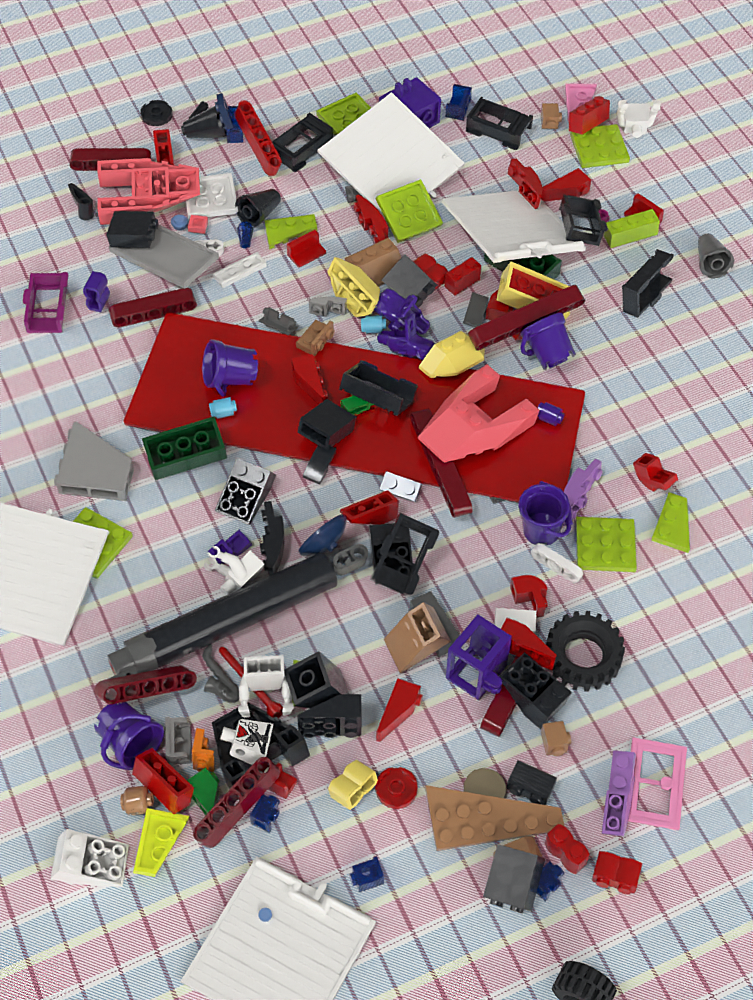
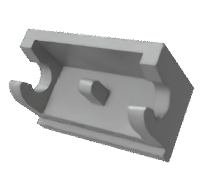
(178, 740)

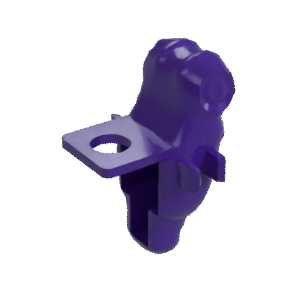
(397, 309)
(406, 341)

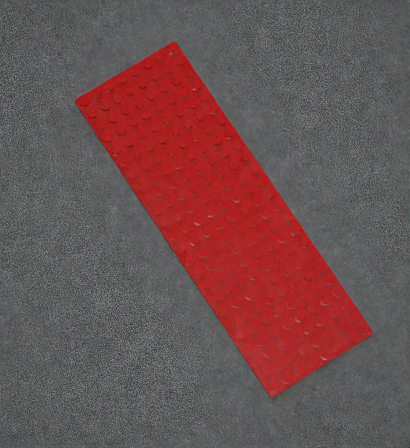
(270, 409)

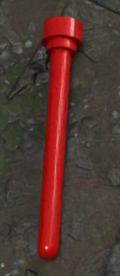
(273, 708)

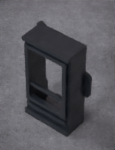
(508, 136)
(297, 160)
(586, 208)
(646, 284)
(378, 388)
(396, 580)

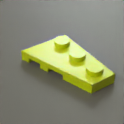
(157, 839)

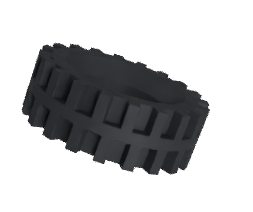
(594, 630)

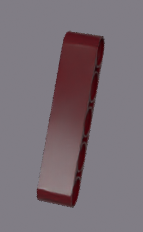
(86, 158)
(152, 307)
(137, 682)
(499, 711)
(246, 797)

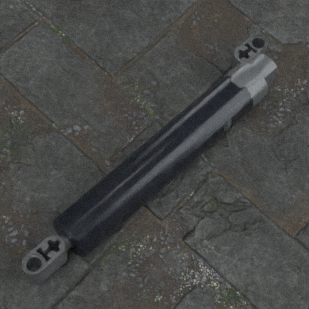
(233, 612)

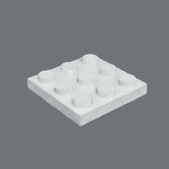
(215, 198)

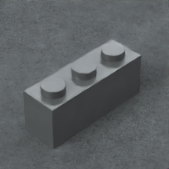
(430, 599)

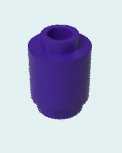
(550, 413)

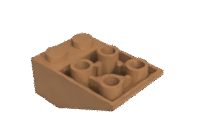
(416, 637)

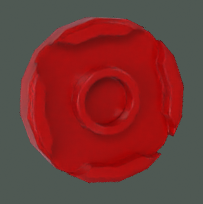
(396, 788)

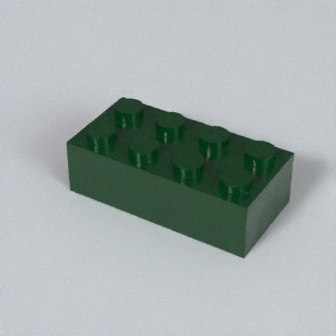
(547, 265)
(184, 448)

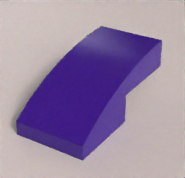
(233, 545)

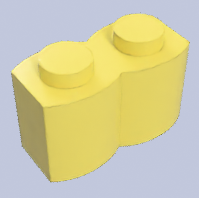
(352, 784)

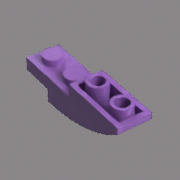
(580, 484)
(619, 794)

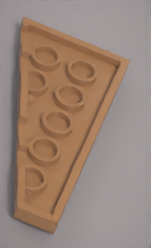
(476, 819)

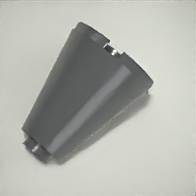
(713, 257)

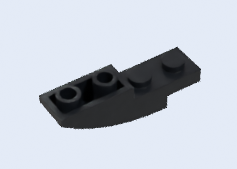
(272, 540)

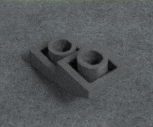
(475, 310)

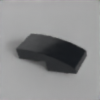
(319, 464)

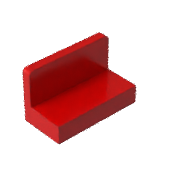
(642, 204)
(305, 249)

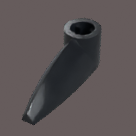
(83, 202)

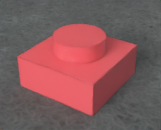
(197, 224)

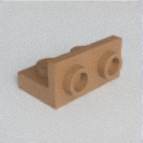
(316, 337)

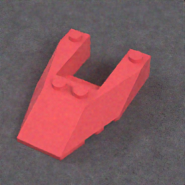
(153, 185)
(465, 429)

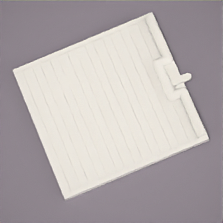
(389, 151)
(510, 226)
(44, 571)
(292, 956)

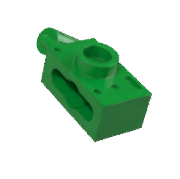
(355, 405)

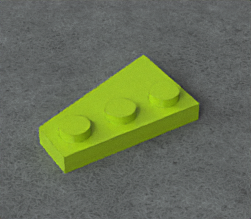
(286, 228)
(673, 524)

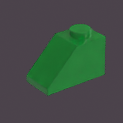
(205, 790)

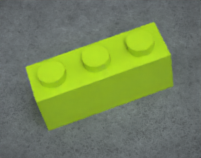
(631, 228)

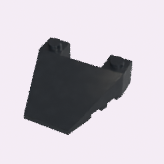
(284, 741)

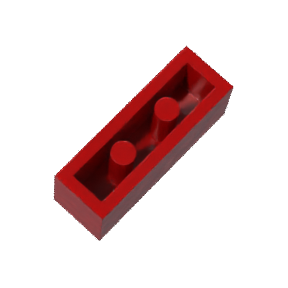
(589, 115)
(163, 781)

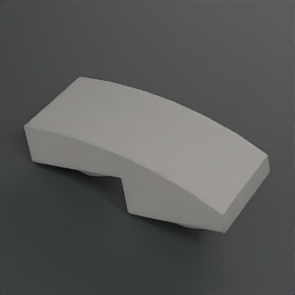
(323, 305)

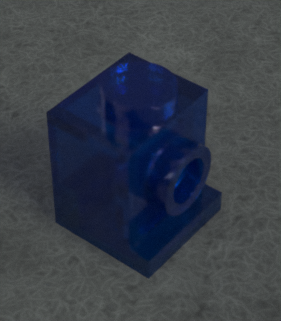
(265, 812)
(549, 880)
(369, 881)

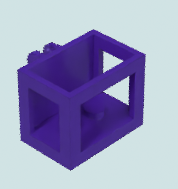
(419, 100)
(488, 643)

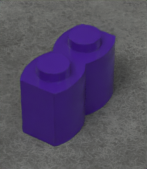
(96, 291)

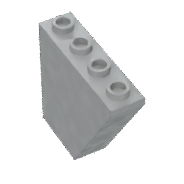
(93, 467)

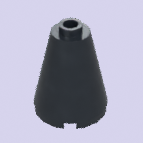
(205, 125)
(257, 206)

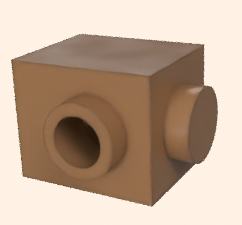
(550, 116)
(555, 738)

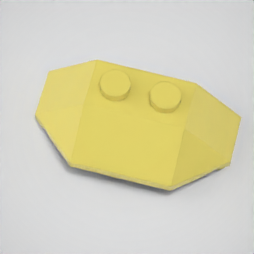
(352, 283)
(451, 356)

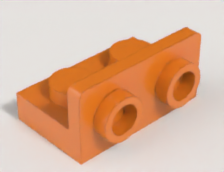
(201, 755)

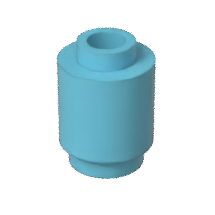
(373, 324)
(223, 407)

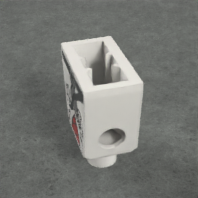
(249, 740)

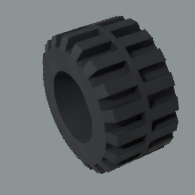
(582, 982)

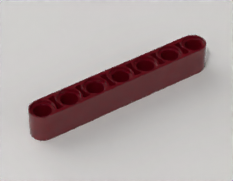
(521, 318)
(445, 473)

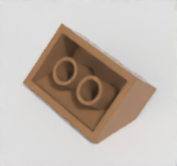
(376, 260)

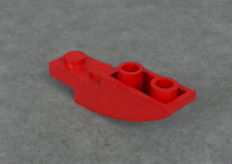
(528, 181)
(371, 219)

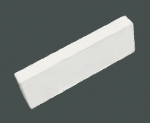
(239, 270)

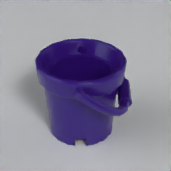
(548, 341)
(228, 366)
(544, 512)
(127, 734)

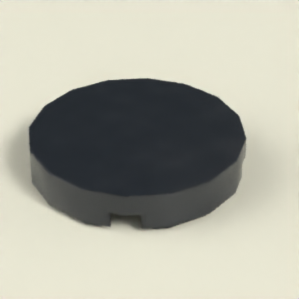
(156, 113)

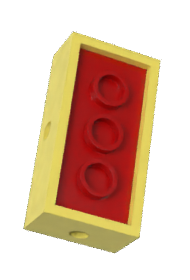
(523, 286)

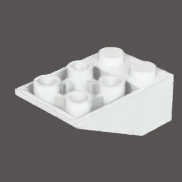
(89, 860)

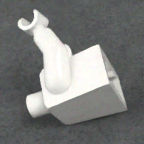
(636, 117)
(239, 573)
(264, 674)

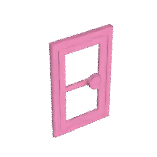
(676, 784)

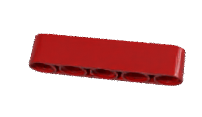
(258, 138)

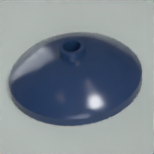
(325, 537)

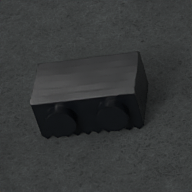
(531, 783)

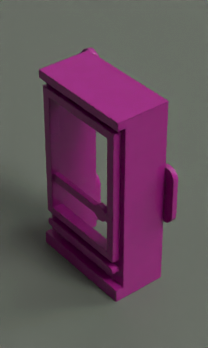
(45, 281)

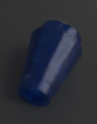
(245, 234)

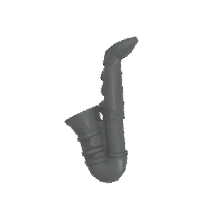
(224, 685)

